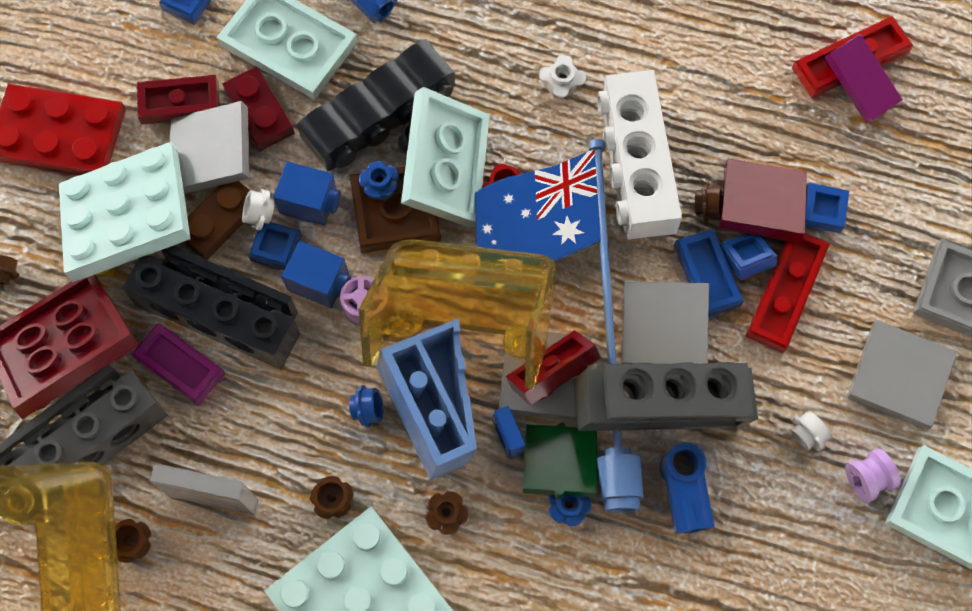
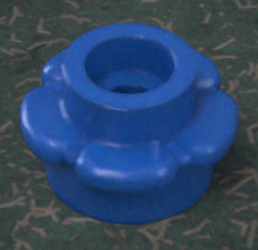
(380, 190)
(366, 406)
(569, 516)

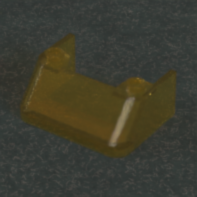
(479, 285)
(73, 531)

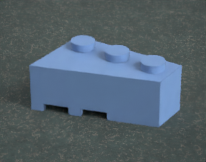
(431, 396)

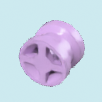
(354, 293)
(873, 475)

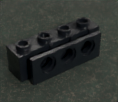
(216, 313)

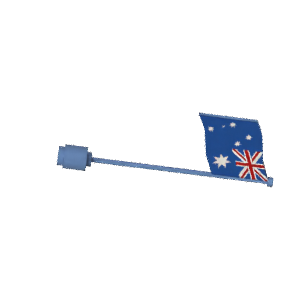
(556, 216)

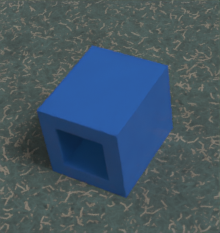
(306, 193)
(315, 274)

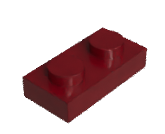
(172, 98)
(265, 116)
(560, 363)

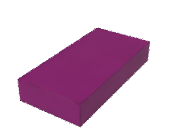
(863, 78)
(178, 364)

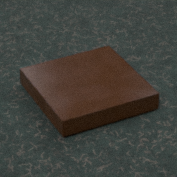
(389, 221)

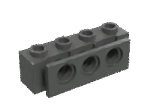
(697, 397)
(89, 426)

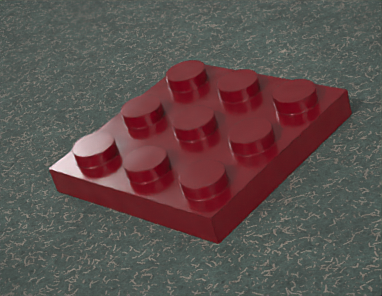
(60, 344)

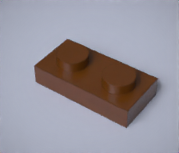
(216, 219)

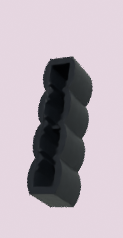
(374, 106)

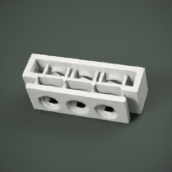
(639, 155)

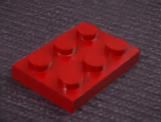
(58, 129)

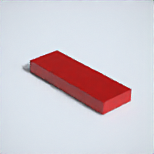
(884, 39)
(787, 292)

